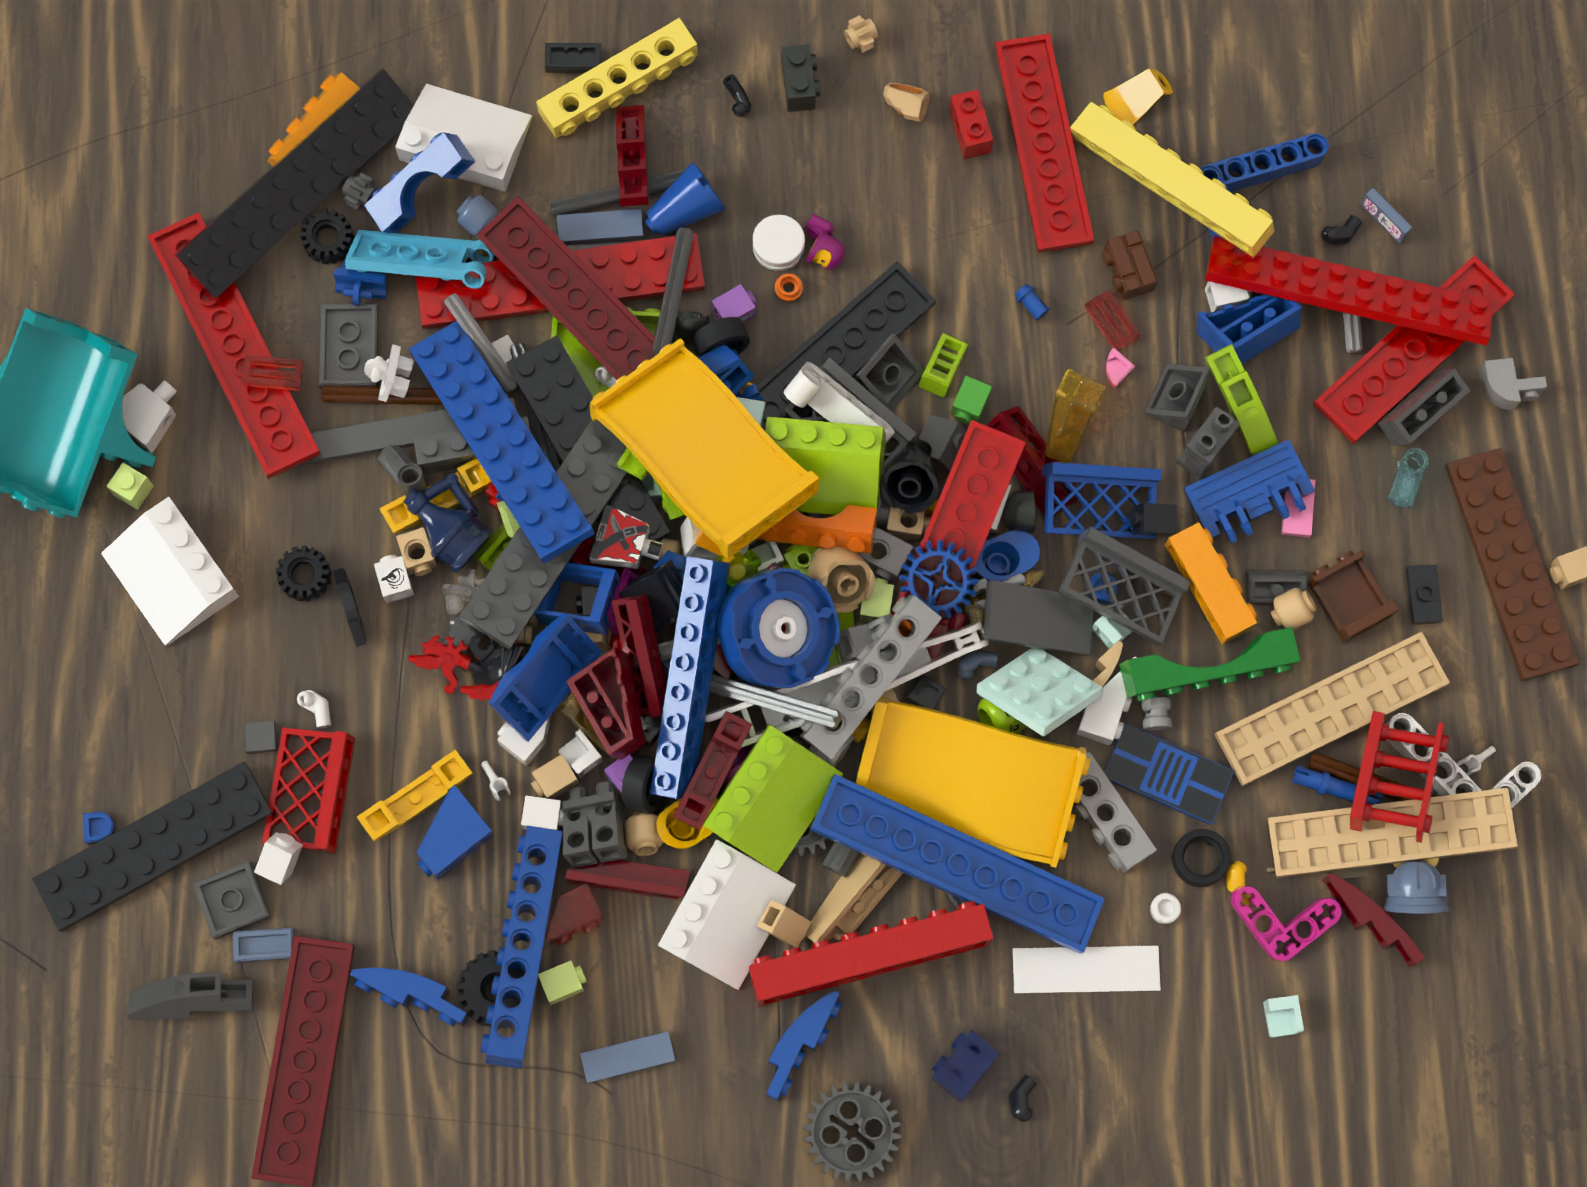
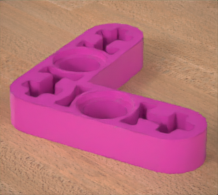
(1277, 931)

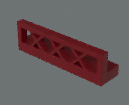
(1031, 460)
(645, 650)
(632, 878)

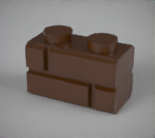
(1129, 265)

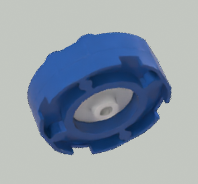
(778, 628)

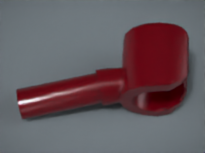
(955, 622)

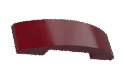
(712, 770)

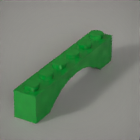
(1155, 674)

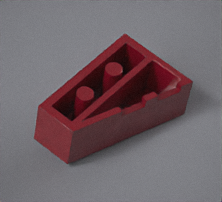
(610, 703)

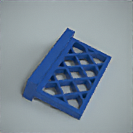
(1095, 476)

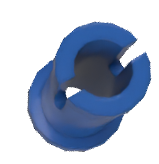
(1031, 301)

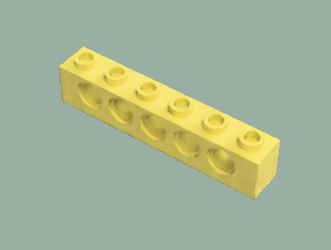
(624, 64)

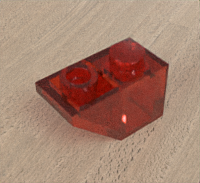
(573, 913)

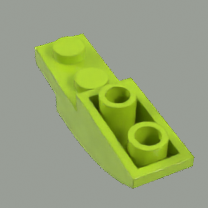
(1242, 400)

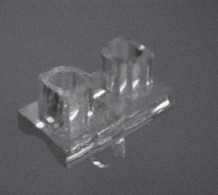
(457, 594)

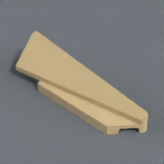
(852, 899)

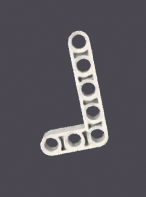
(1455, 775)

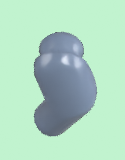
(975, 659)

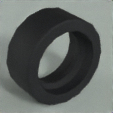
(719, 332)
(637, 786)
(1220, 846)

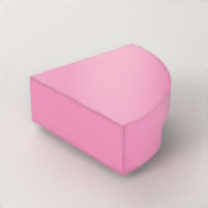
(1117, 367)

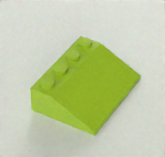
(840, 454)
(771, 798)

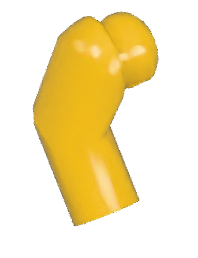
(1236, 877)

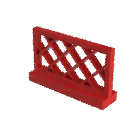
(333, 787)

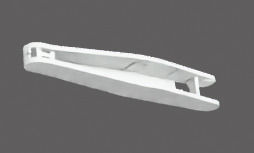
(815, 689)

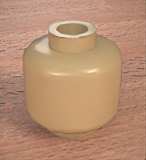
(1293, 608)
(642, 834)

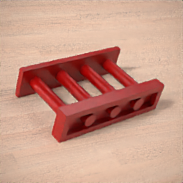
(1374, 758)

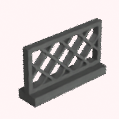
(903, 433)
(1128, 562)

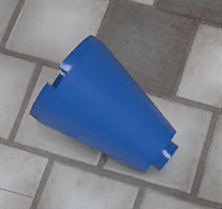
(684, 203)

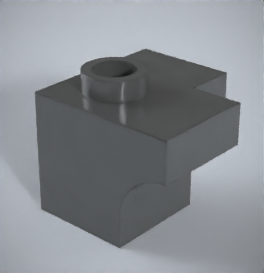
(943, 440)

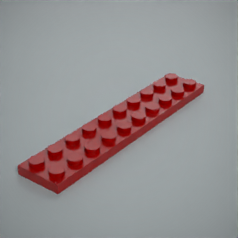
(626, 269)
(1352, 291)
(227, 336)

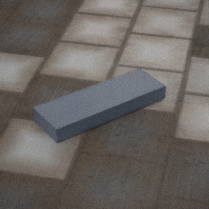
(600, 226)
(627, 1057)

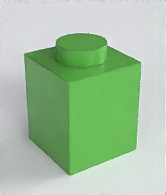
(970, 400)

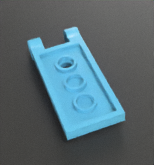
(418, 256)

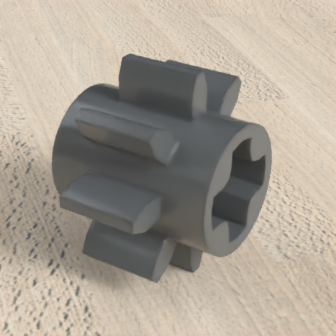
(358, 190)

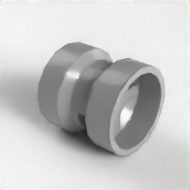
(1156, 714)

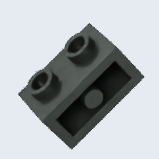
(798, 77)

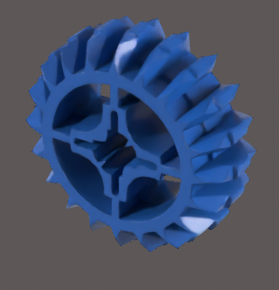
(947, 554)

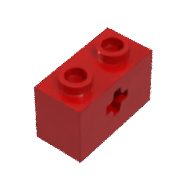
(971, 124)

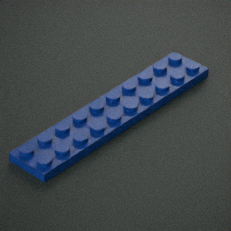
(501, 442)
(957, 863)

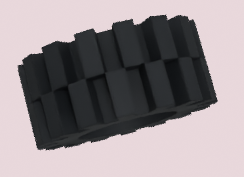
(322, 221)
(315, 586)

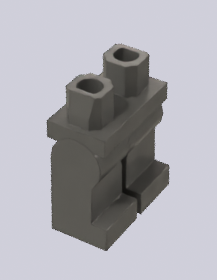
(1207, 442)
(593, 826)

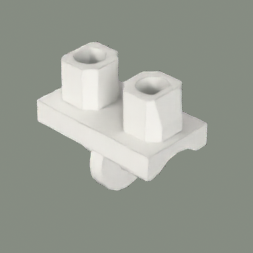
(378, 369)

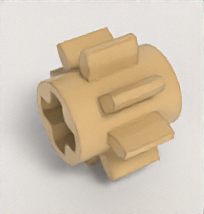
(861, 33)

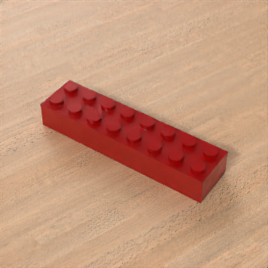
(870, 954)

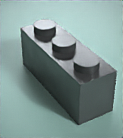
(1423, 406)

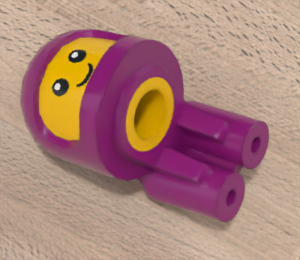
(826, 249)

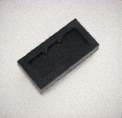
(572, 57)
(1424, 594)

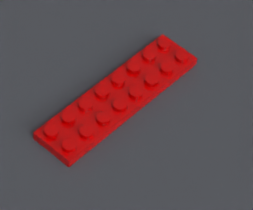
(1044, 143)
(1401, 361)
(968, 507)

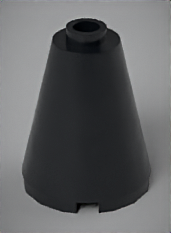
(911, 480)

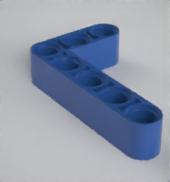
(1272, 159)

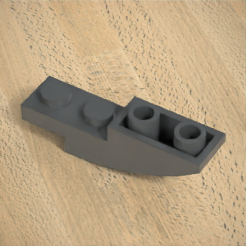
(190, 992)

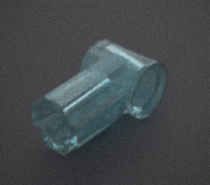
(1408, 479)

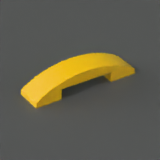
(469, 475)
(415, 797)

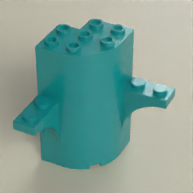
(61, 412)

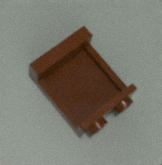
(1351, 596)

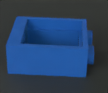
(607, 581)

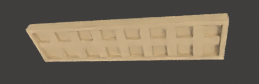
(1331, 708)
(1326, 843)

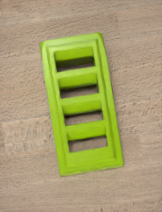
(935, 380)

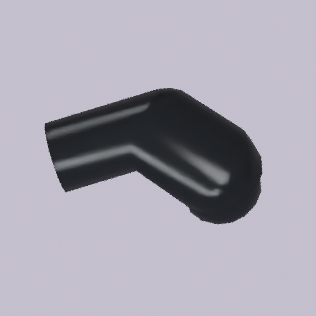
(738, 93)
(1341, 234)

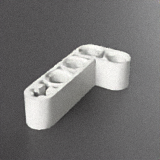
(831, 400)

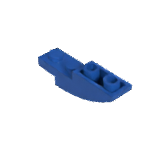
(400, 986)
(805, 1031)

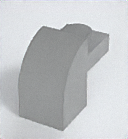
(1502, 386)
(856, 637)

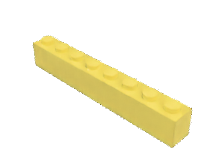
(1173, 179)

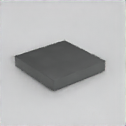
(231, 900)

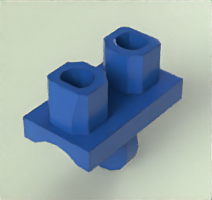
(360, 284)

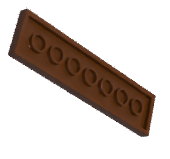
(1511, 564)

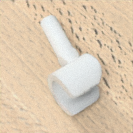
(1474, 762)
(496, 783)

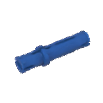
(1326, 784)

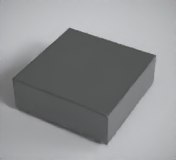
(260, 736)

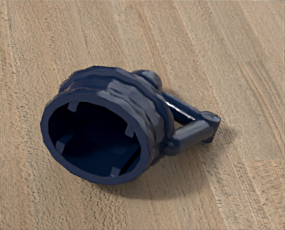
(452, 533)

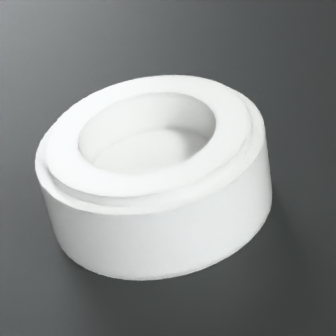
(1165, 908)

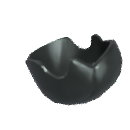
(688, 324)
(1020, 511)

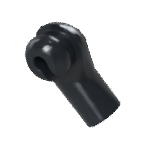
(1018, 1099)

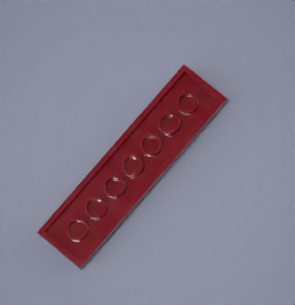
(568, 289)
(303, 1061)

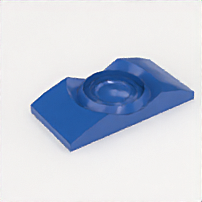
(538, 683)

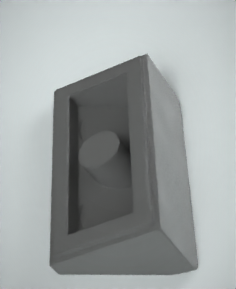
(1268, 584)

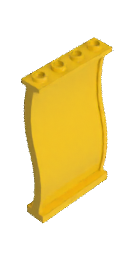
(703, 448)
(975, 778)

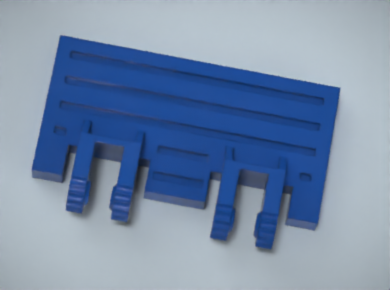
(1249, 488)

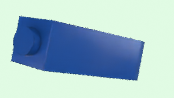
(452, 835)

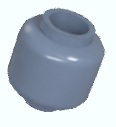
(476, 214)

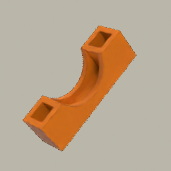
(851, 529)

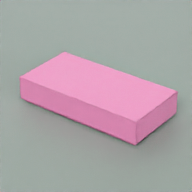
(1299, 523)

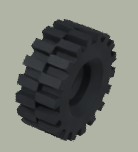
(473, 983)

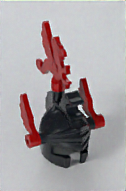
(494, 663)

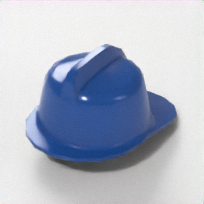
(1008, 555)

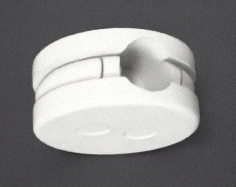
(778, 242)

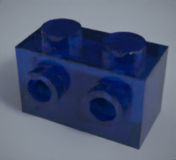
(965, 1065)

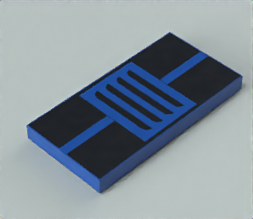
(1168, 774)

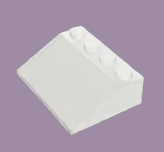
(486, 129)
(168, 572)
(720, 914)

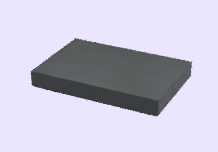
(347, 343)

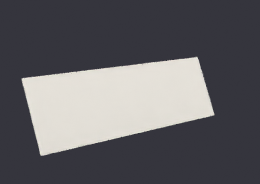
(1092, 971)

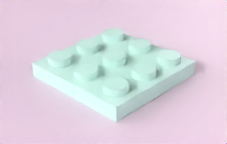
(1039, 690)

